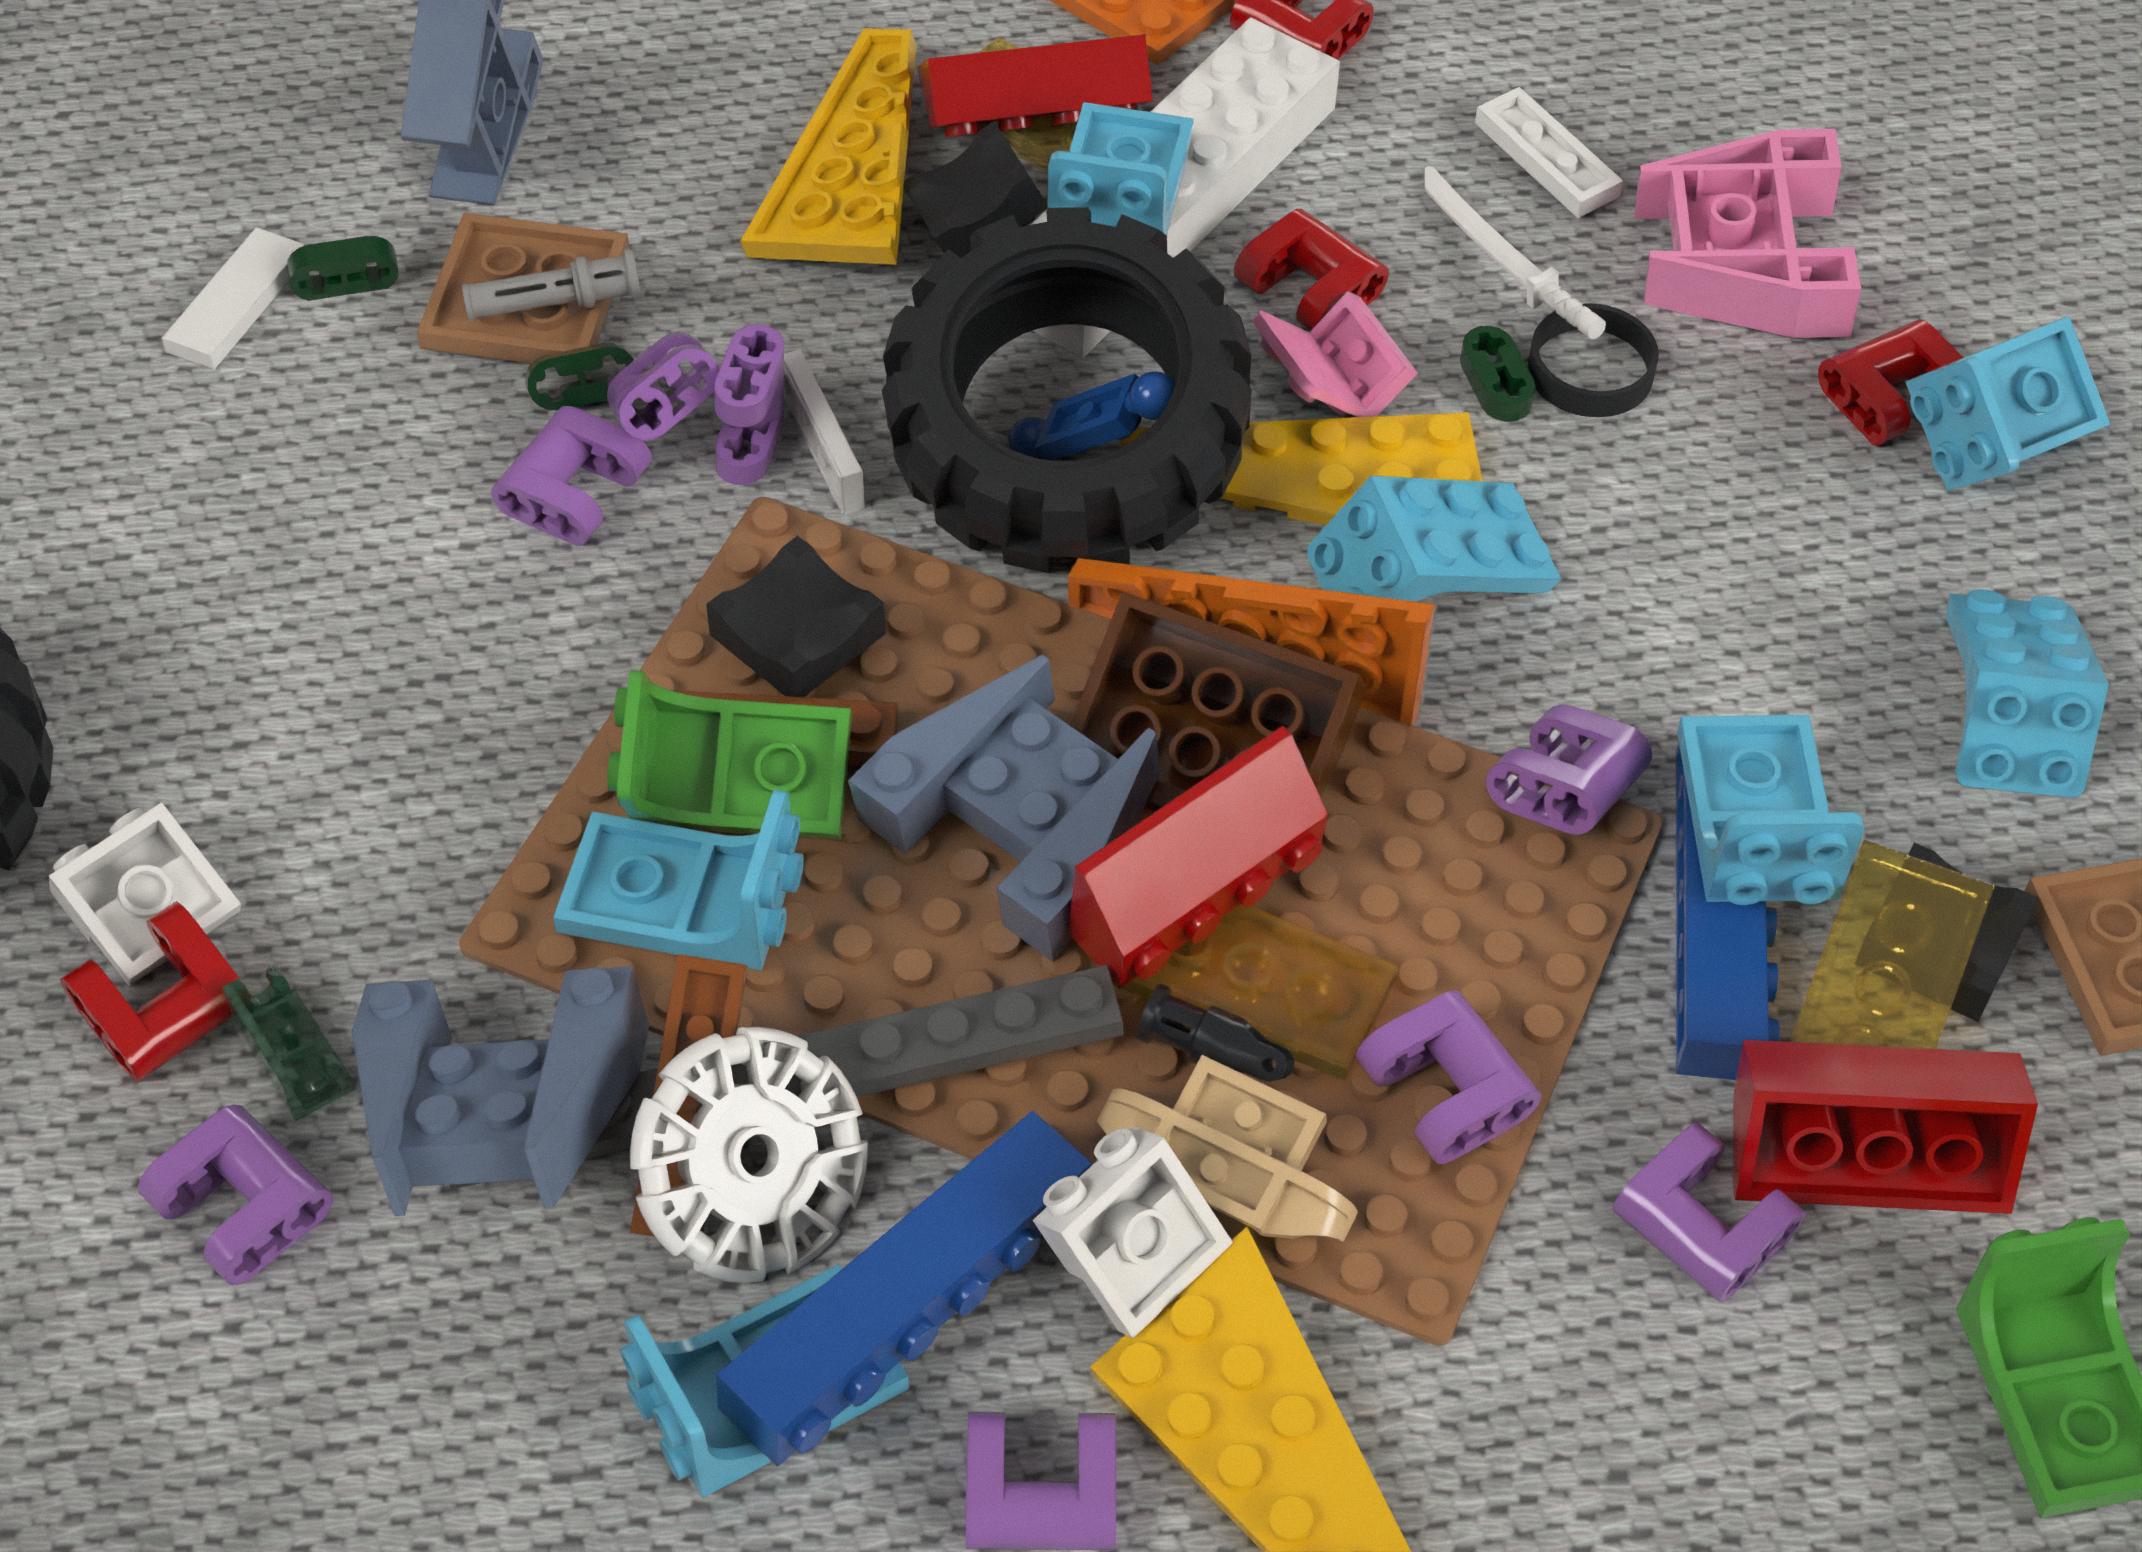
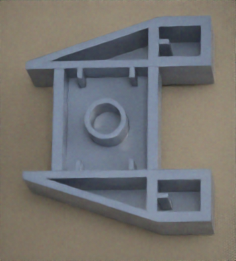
(469, 94)
(1016, 781)
(498, 1106)

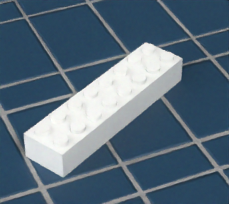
(1249, 113)

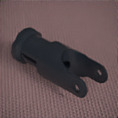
(1212, 1034)

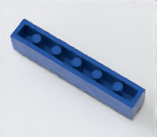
(1719, 964)
(896, 1294)

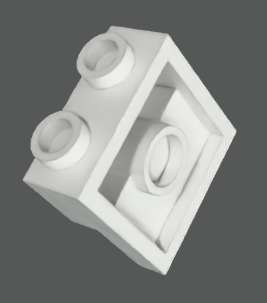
(131, 879)
(1132, 1227)

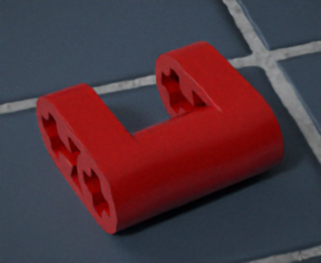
(1330, 32)
(1320, 252)
(1864, 377)
(172, 1019)

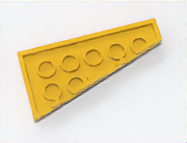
(847, 171)
(1321, 463)
(1249, 1413)

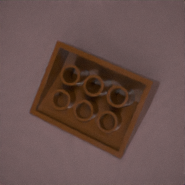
(1210, 696)

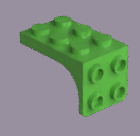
(721, 759)
(2059, 1362)

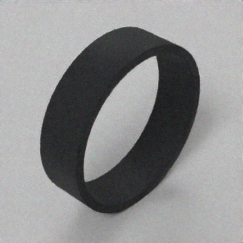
(1590, 402)

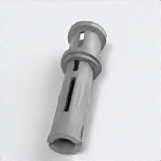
(581, 282)

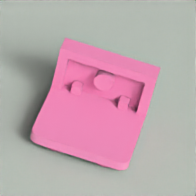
(1341, 361)

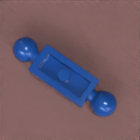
(1093, 417)

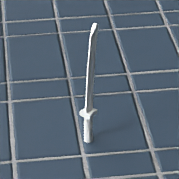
(1540, 285)

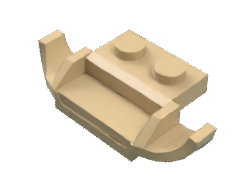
(1242, 1150)

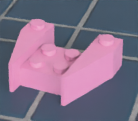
(1737, 236)

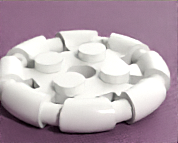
(712, 1146)

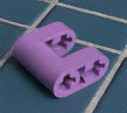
(634, 383)
(749, 403)
(537, 485)
(1583, 775)
(1491, 1083)
(238, 1149)
(1687, 1232)
(1041, 1512)

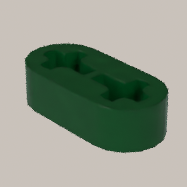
(342, 267)
(574, 362)
(1487, 376)

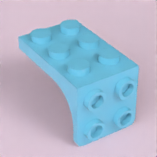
(1122, 165)
(2007, 404)
(1432, 539)
(2028, 694)
(1764, 810)
(684, 886)
(680, 1390)

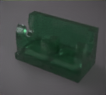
(288, 1045)

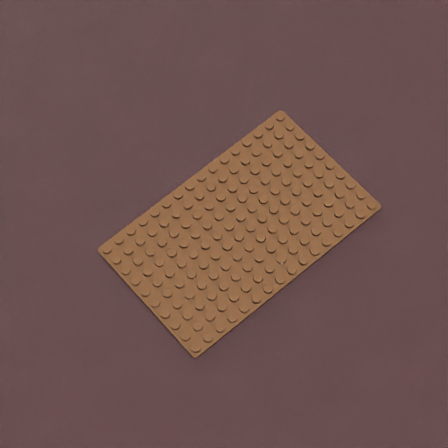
(1407, 871)

